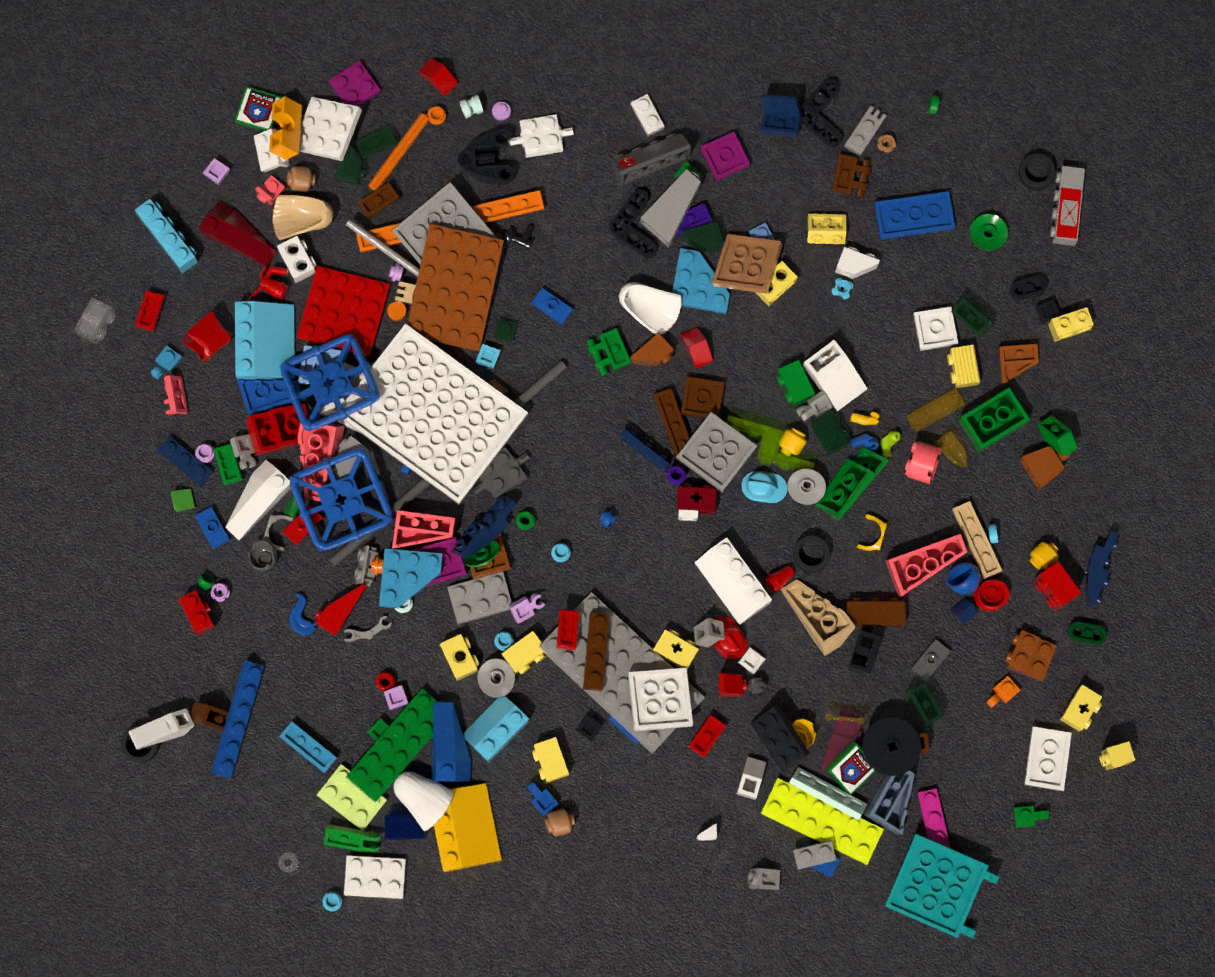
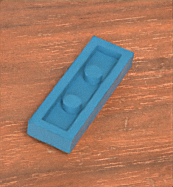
(308, 747)

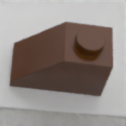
(209, 716)

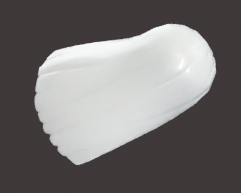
(650, 306)
(422, 797)

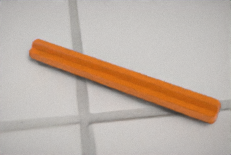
(398, 152)

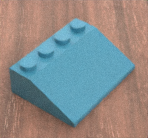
(263, 339)

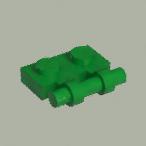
(614, 350)

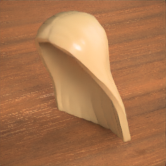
(299, 215)

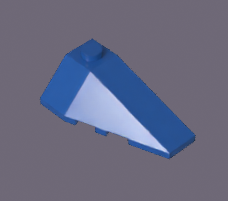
(449, 749)

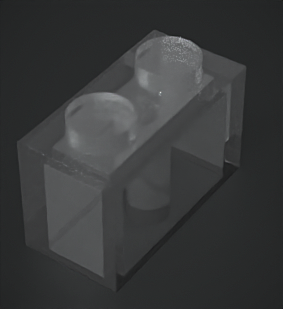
(94, 321)

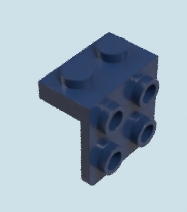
(780, 116)

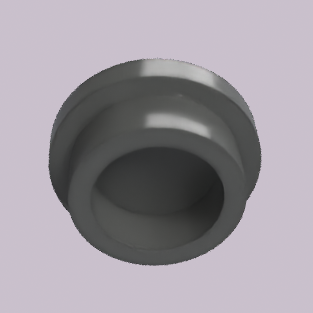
(756, 685)

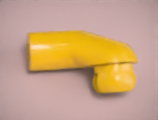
(865, 420)

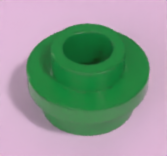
(525, 514)

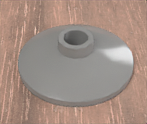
(806, 494)
(488, 681)

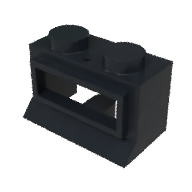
(865, 653)

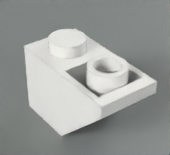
(855, 264)
(751, 778)

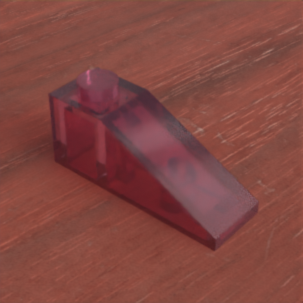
(842, 736)

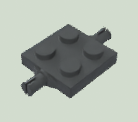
(502, 474)

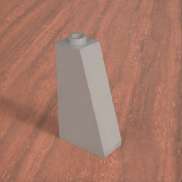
(670, 209)

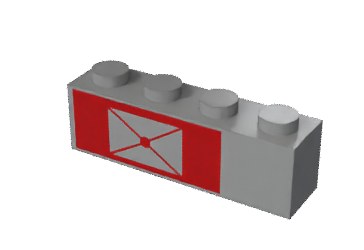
(1068, 205)

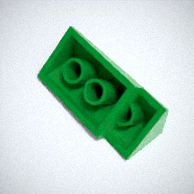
(851, 483)

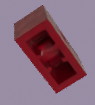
(706, 500)

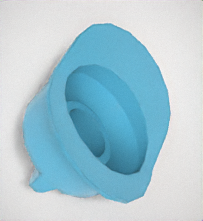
(764, 486)

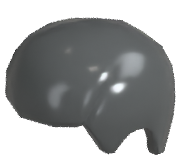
(262, 555)

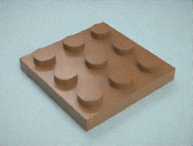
(747, 263)

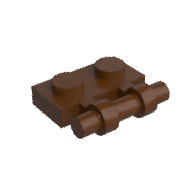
(845, 174)

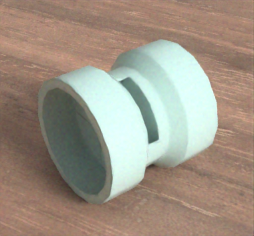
(471, 106)

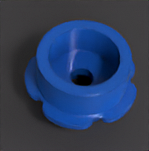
(607, 518)

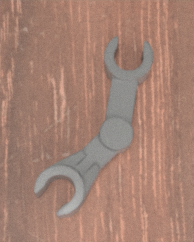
(356, 635)

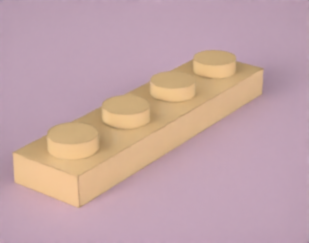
(977, 540)

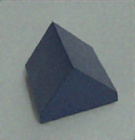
(964, 611)

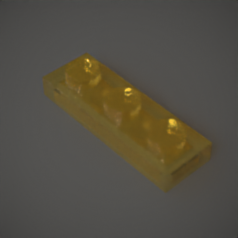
(935, 410)

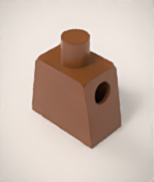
(1043, 466)

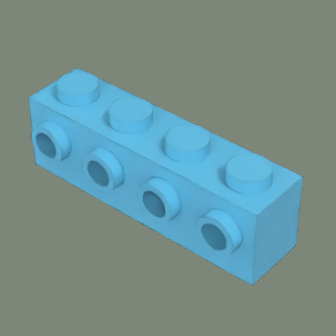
(166, 236)

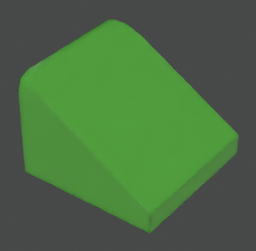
(182, 500)

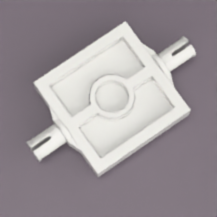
(541, 136)

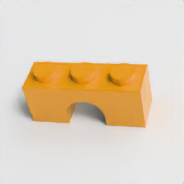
(288, 115)

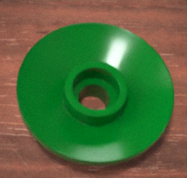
(992, 224)
(483, 556)

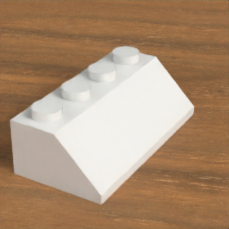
(733, 581)

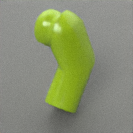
(888, 441)

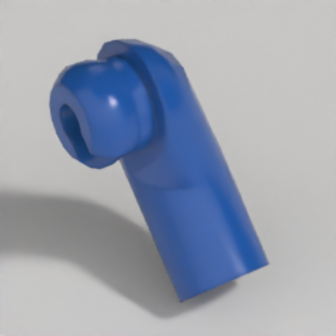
(864, 440)

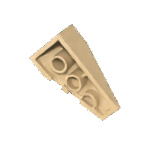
(822, 620)

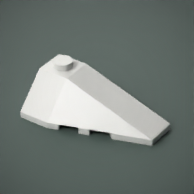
(260, 495)

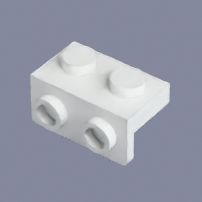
(267, 159)

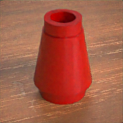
(779, 578)

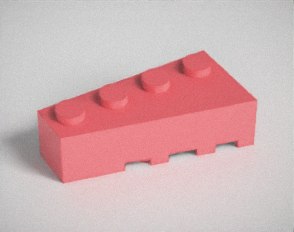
(918, 565)

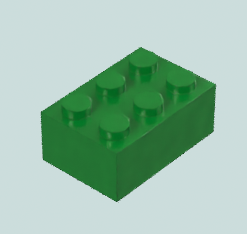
(994, 420)

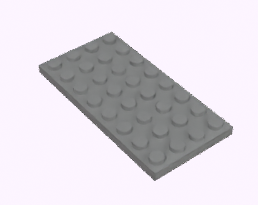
(624, 654)

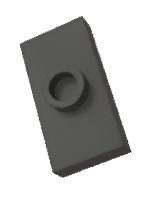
(930, 660)

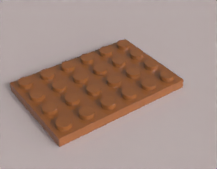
(455, 287)

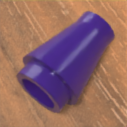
(678, 471)

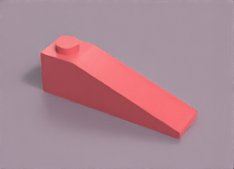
(316, 446)

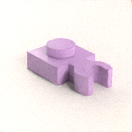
(523, 608)

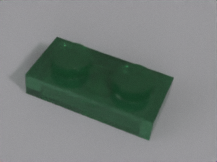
(376, 142)

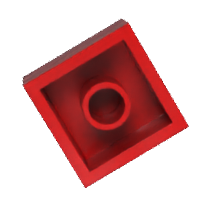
(1056, 586)

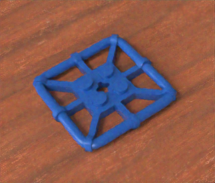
(332, 371)
(336, 511)

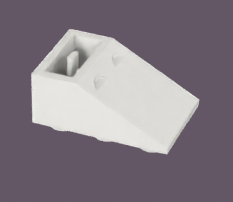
(835, 375)

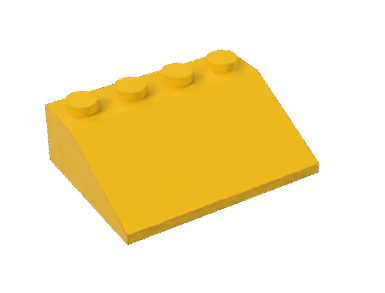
(467, 830)

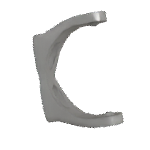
(273, 518)

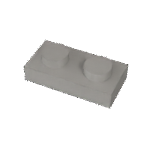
(814, 855)

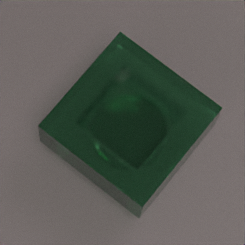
(505, 331)

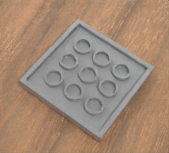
(444, 209)

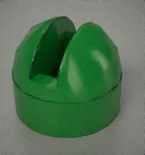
(206, 581)

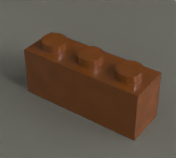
(876, 612)

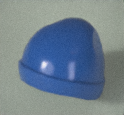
(963, 578)

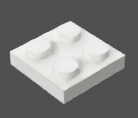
(935, 328)

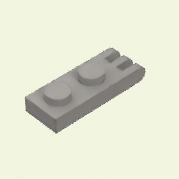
(865, 131)

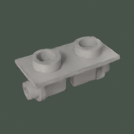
(363, 572)

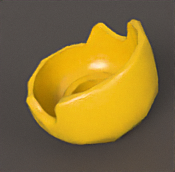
(805, 731)

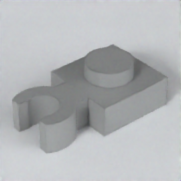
(243, 448)

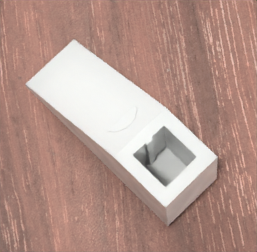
(162, 729)

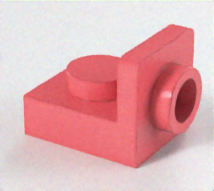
(270, 190)

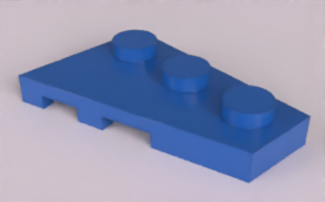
(265, 395)

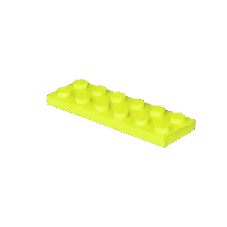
(821, 821)

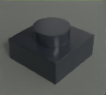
(1047, 311)
(589, 728)

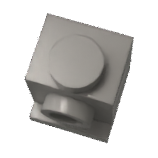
(708, 632)

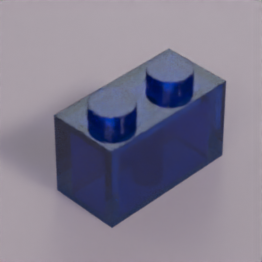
(402, 827)

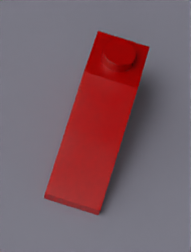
(335, 614)

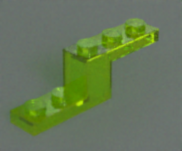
(769, 444)

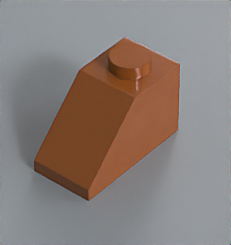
(653, 352)

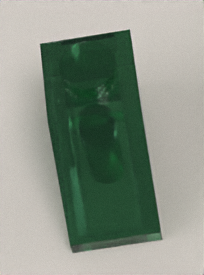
(351, 168)
(705, 238)

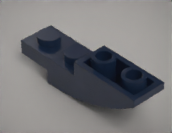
(483, 533)
(1096, 575)

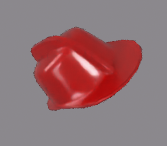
(735, 641)

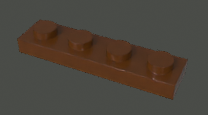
(672, 421)
(596, 652)

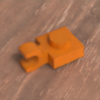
(1004, 691)

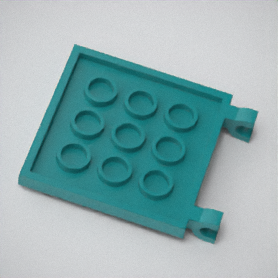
(938, 886)

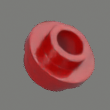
(385, 675)

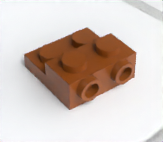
(1030, 655)

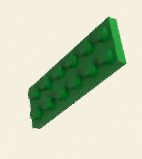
(395, 748)

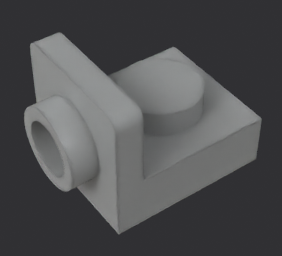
(764, 879)

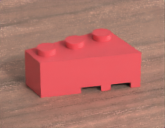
(421, 528)

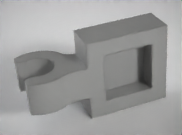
(817, 406)

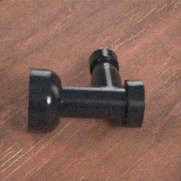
(524, 241)

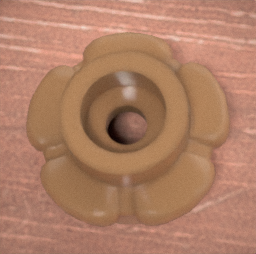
(891, 143)

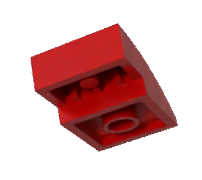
(274, 429)

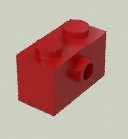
(197, 612)

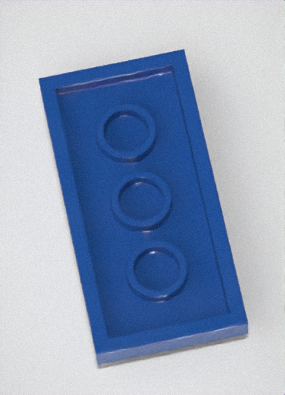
(914, 215)

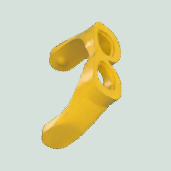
(877, 546)

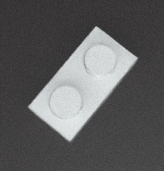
(647, 115)

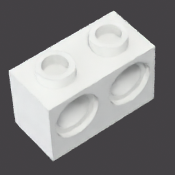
(293, 260)

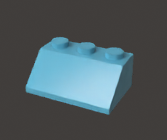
(495, 728)

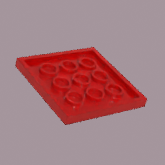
(341, 306)

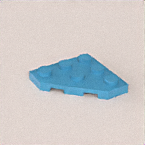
(695, 285)
(406, 575)

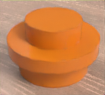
(436, 115)
(377, 565)

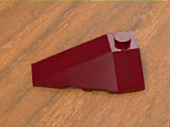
(234, 232)

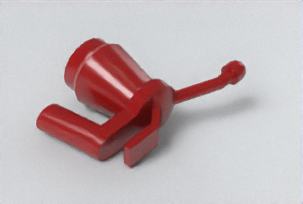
(275, 288)

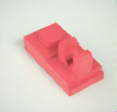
(176, 395)

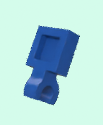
(543, 800)

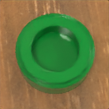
(933, 104)

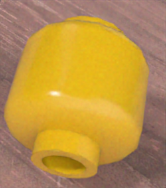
(792, 442)
(1044, 555)

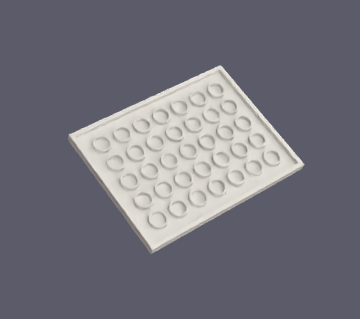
(434, 414)

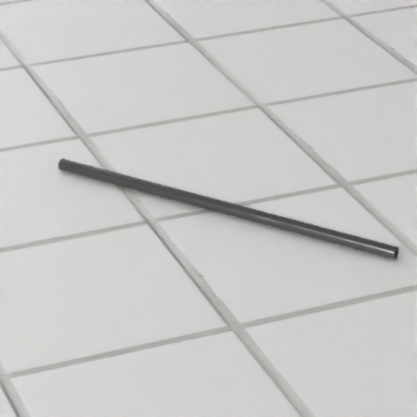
(423, 484)

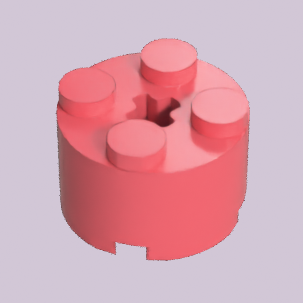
(923, 462)

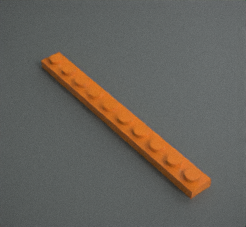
(487, 212)

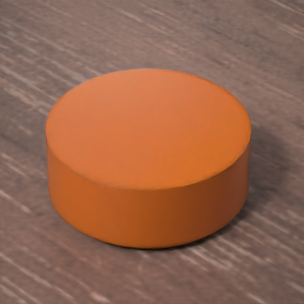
(396, 311)

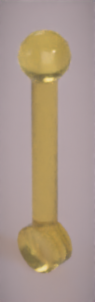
(828, 717)

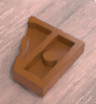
(1016, 360)
(498, 564)

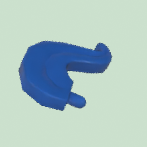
(297, 622)

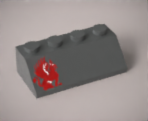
(651, 158)

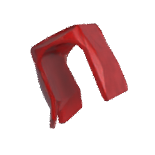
(207, 337)

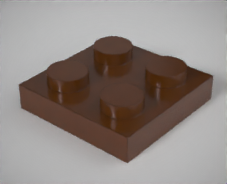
(702, 397)

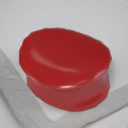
(991, 595)

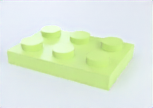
(349, 800)

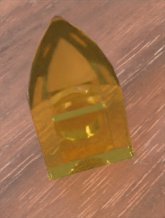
(952, 449)

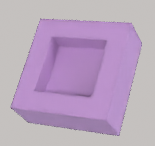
(216, 171)
(396, 697)

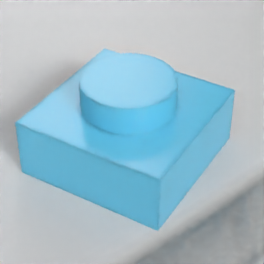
(488, 356)

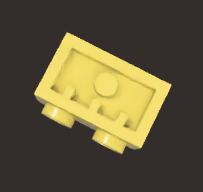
(826, 228)

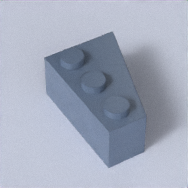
(891, 802)

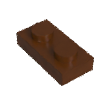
(378, 200)

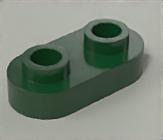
(1086, 633)

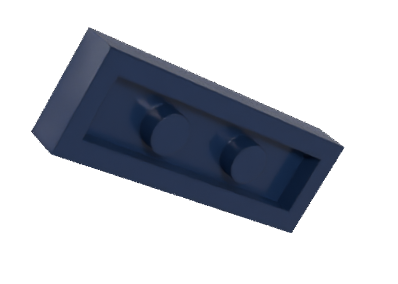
(644, 450)
(185, 461)

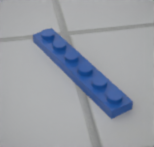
(237, 719)

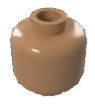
(300, 178)
(559, 822)

